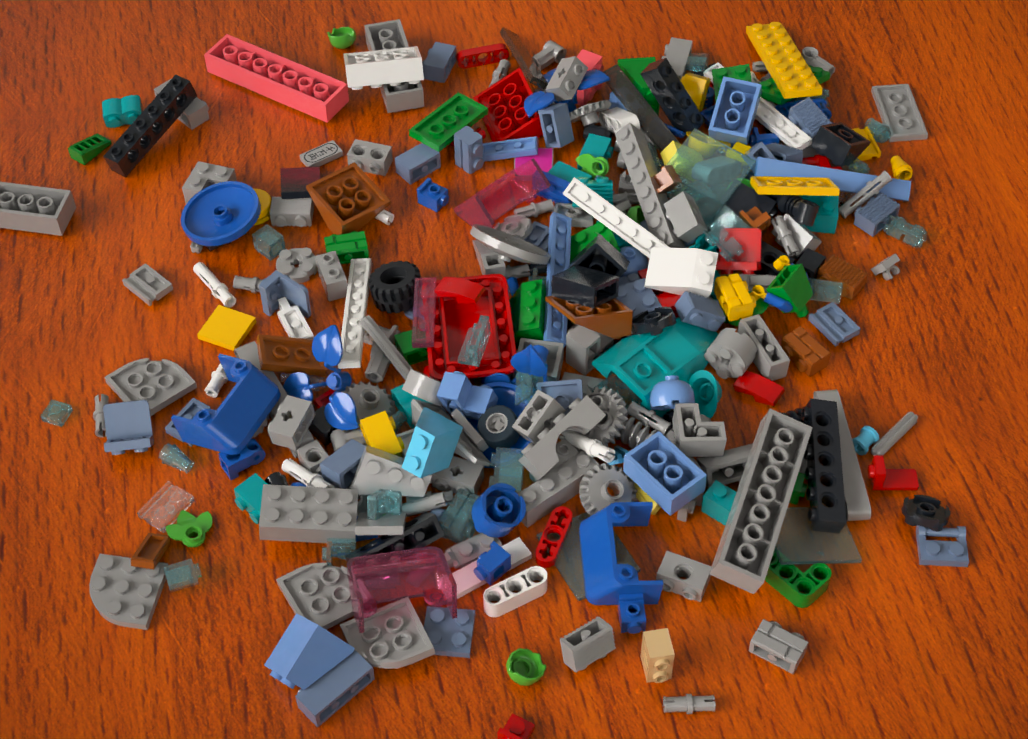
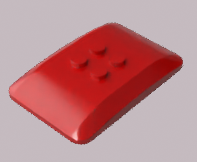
(456, 318)

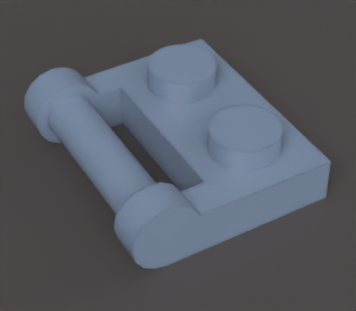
(942, 552)

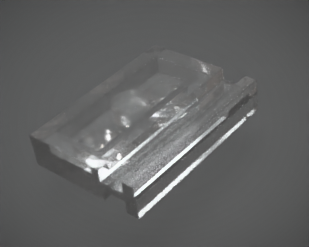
(165, 506)

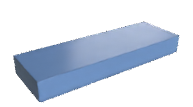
(510, 148)

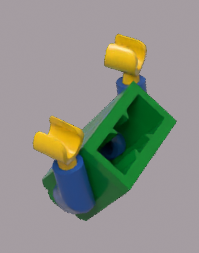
(788, 290)

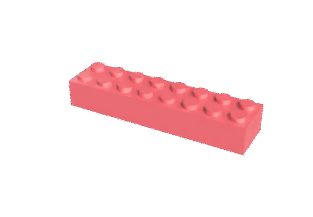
(277, 78)

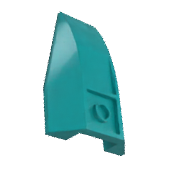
(647, 359)

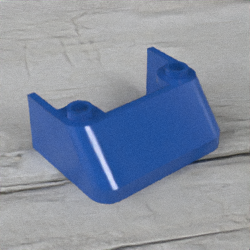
(238, 415)
(601, 574)

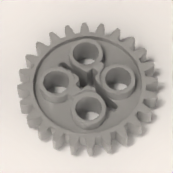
(614, 408)

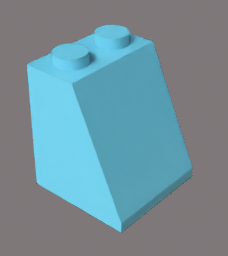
(431, 444)

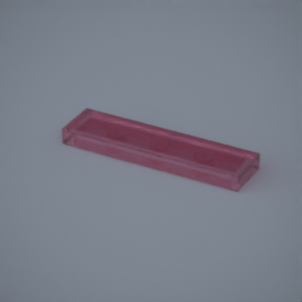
(424, 313)

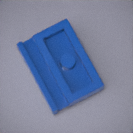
(556, 190)

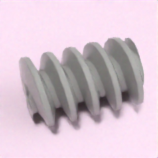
(633, 434)

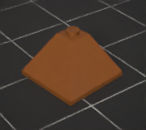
(347, 199)
(609, 319)

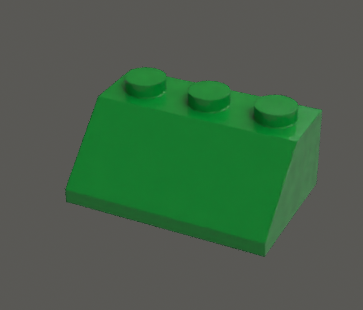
(528, 311)

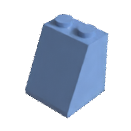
(305, 653)

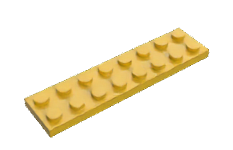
(783, 60)

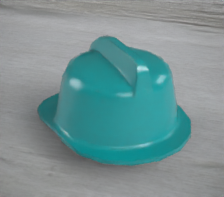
(706, 392)

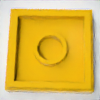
(226, 328)

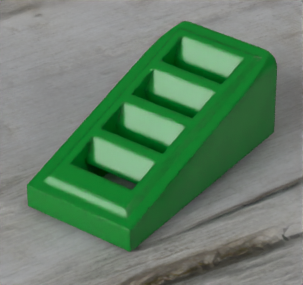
(85, 151)

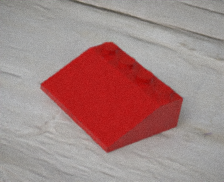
(506, 109)

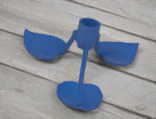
(541, 99)
(530, 361)
(341, 410)

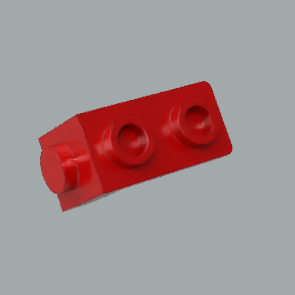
(891, 478)

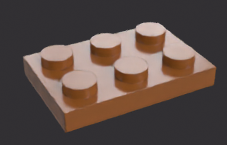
(288, 355)

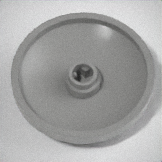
(509, 245)

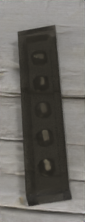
(523, 58)
(636, 104)

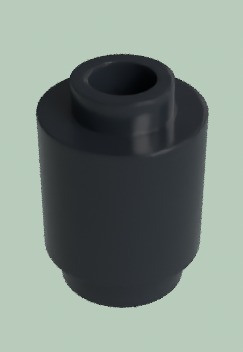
(597, 130)

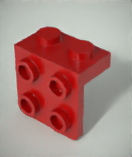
(751, 257)

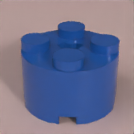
(498, 510)

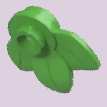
(591, 165)
(190, 526)

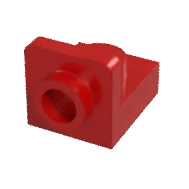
(516, 728)

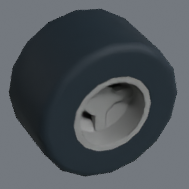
(496, 427)

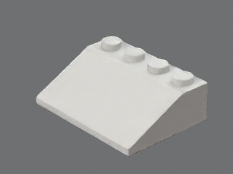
(383, 67)

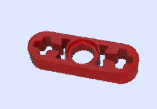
(495, 49)
(555, 546)

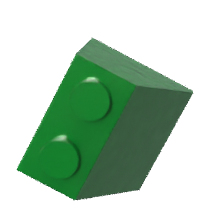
(632, 68)

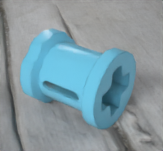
(865, 439)

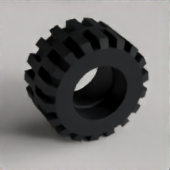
(394, 286)

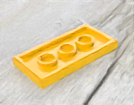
(794, 186)

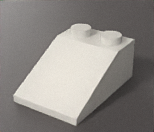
(681, 270)

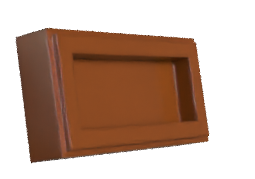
(150, 551)

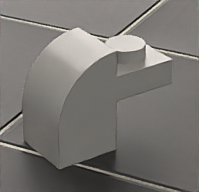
(422, 386)

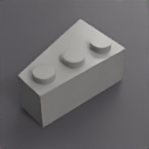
(384, 471)

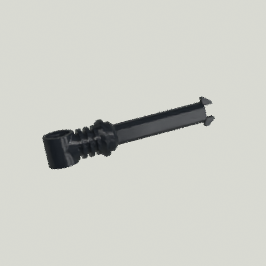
(801, 209)

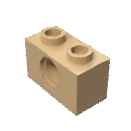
(657, 655)

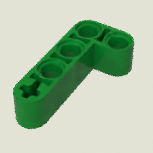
(798, 581)

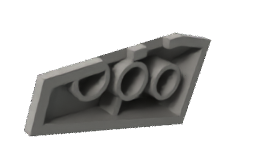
(465, 446)

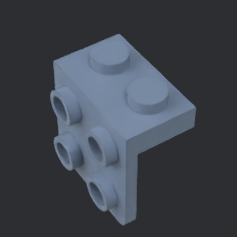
(280, 286)
(128, 427)

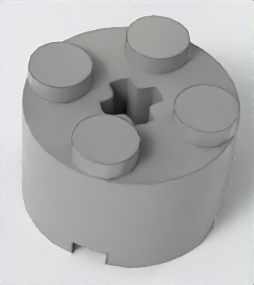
(731, 353)

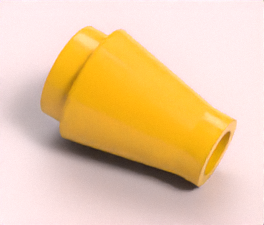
(900, 168)

